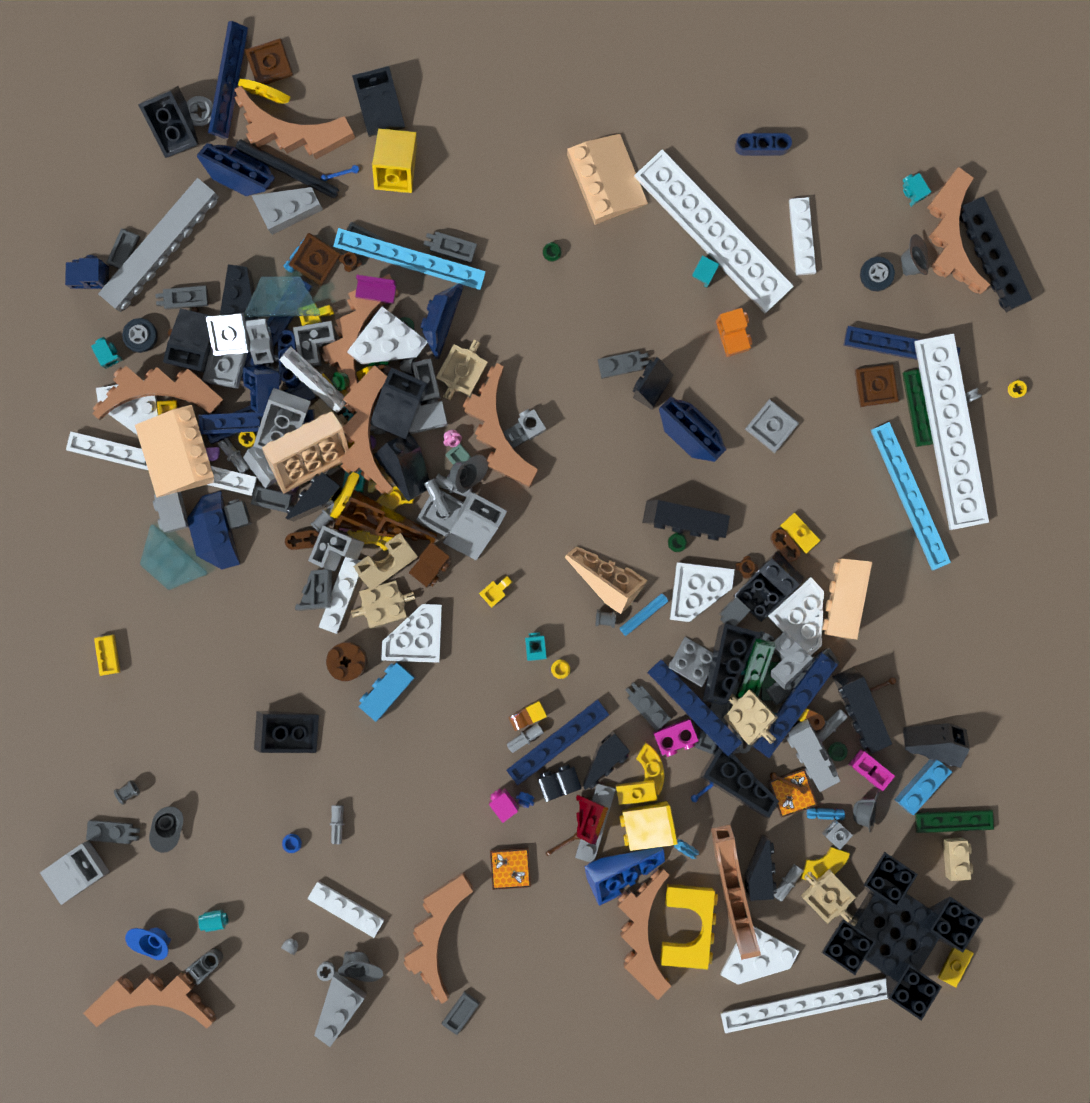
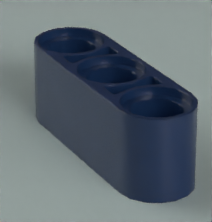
(770, 138)
(282, 348)

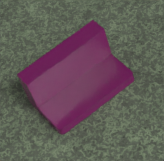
(376, 289)

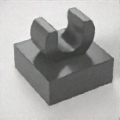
(515, 435)

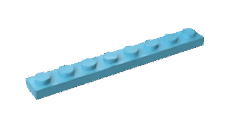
(409, 258)
(910, 496)

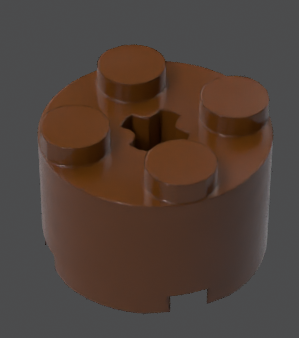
(337, 655)

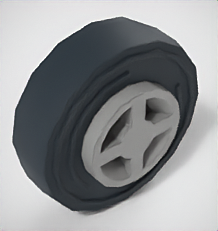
(883, 269)
(134, 329)

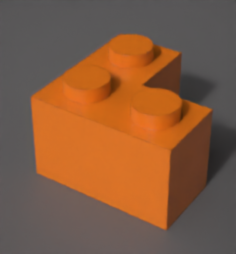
(733, 333)

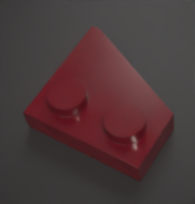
(590, 819)

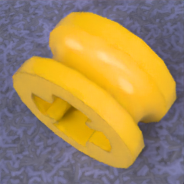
(1015, 394)
(243, 442)

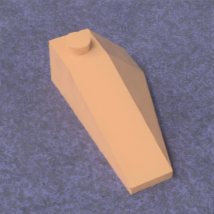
(611, 583)

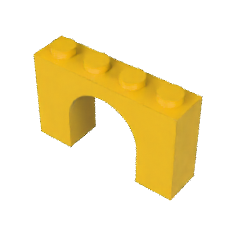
(697, 952)

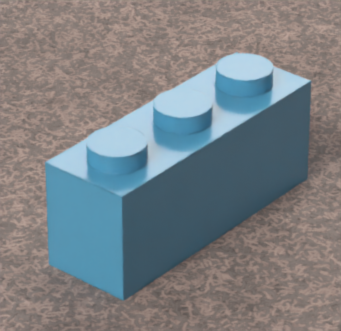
(386, 691)
(922, 786)

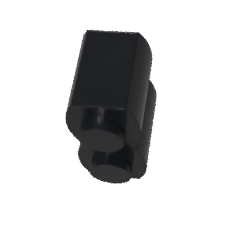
(559, 783)

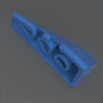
(615, 872)

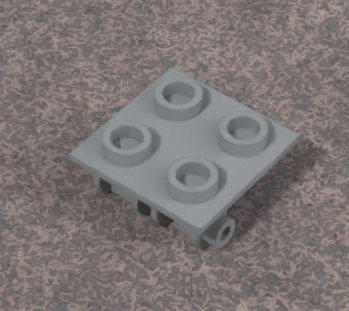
(692, 661)

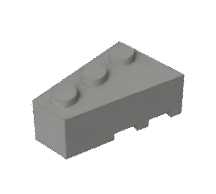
(286, 207)

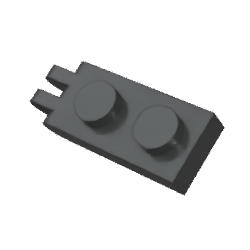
(451, 246)
(183, 297)
(622, 364)
(647, 707)
(111, 832)

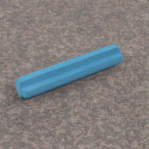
(642, 615)

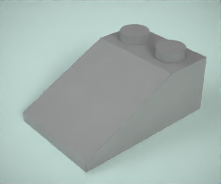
(282, 415)

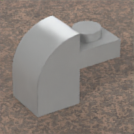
(260, 341)

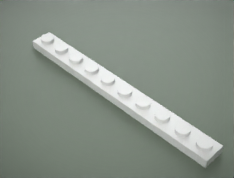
(134, 457)
(804, 1005)

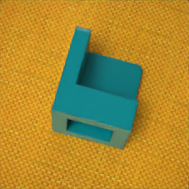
(705, 270)

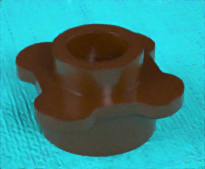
(347, 265)
(746, 572)

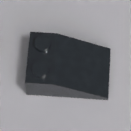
(170, 121)
(404, 465)
(286, 732)

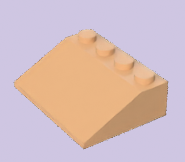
(606, 177)
(174, 451)
(306, 451)
(847, 598)

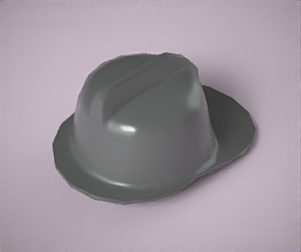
(915, 258)
(468, 473)
(865, 812)
(166, 829)
(357, 966)

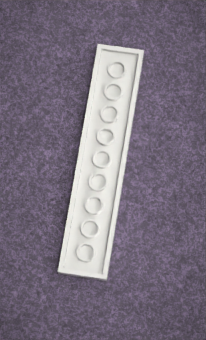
(713, 231)
(951, 431)

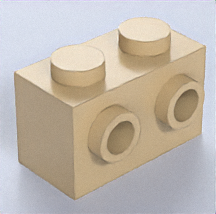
(957, 859)

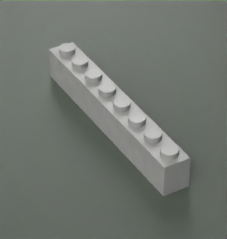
(158, 245)

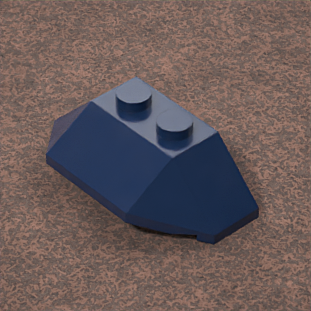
(235, 169)
(440, 317)
(691, 430)
(212, 533)

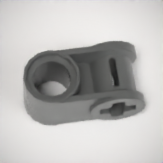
(203, 967)

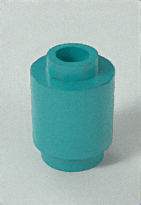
(213, 920)

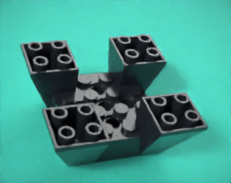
(888, 898)

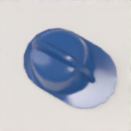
(148, 942)

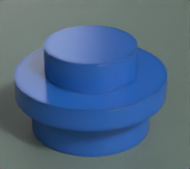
(525, 799)
(291, 843)

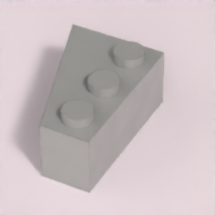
(813, 755)
(339, 1006)

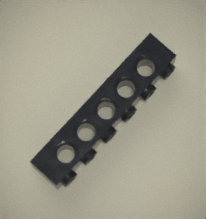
(996, 244)

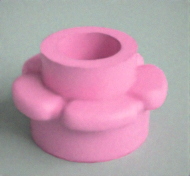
(452, 438)

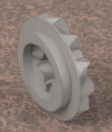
(204, 104)

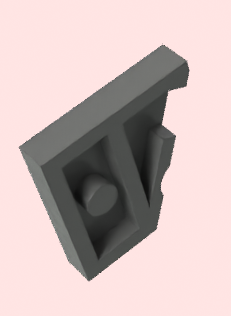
(316, 591)

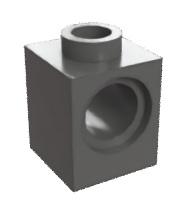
(237, 514)
(734, 612)

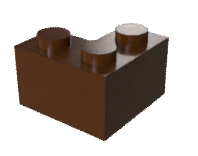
(430, 564)

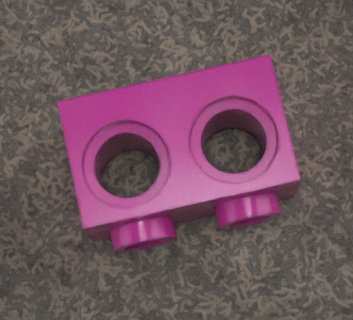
(674, 732)
(871, 770)
(503, 804)

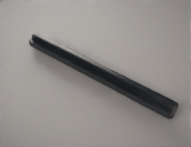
(287, 169)

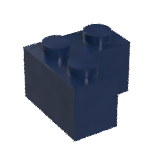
(86, 273)
(261, 383)

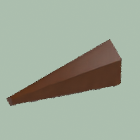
(370, 516)

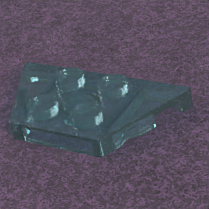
(281, 298)
(168, 561)

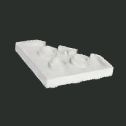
(386, 340)
(133, 411)
(697, 589)
(802, 616)
(416, 637)
(774, 958)

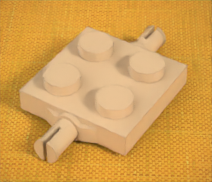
(462, 370)
(383, 604)
(750, 718)
(828, 896)

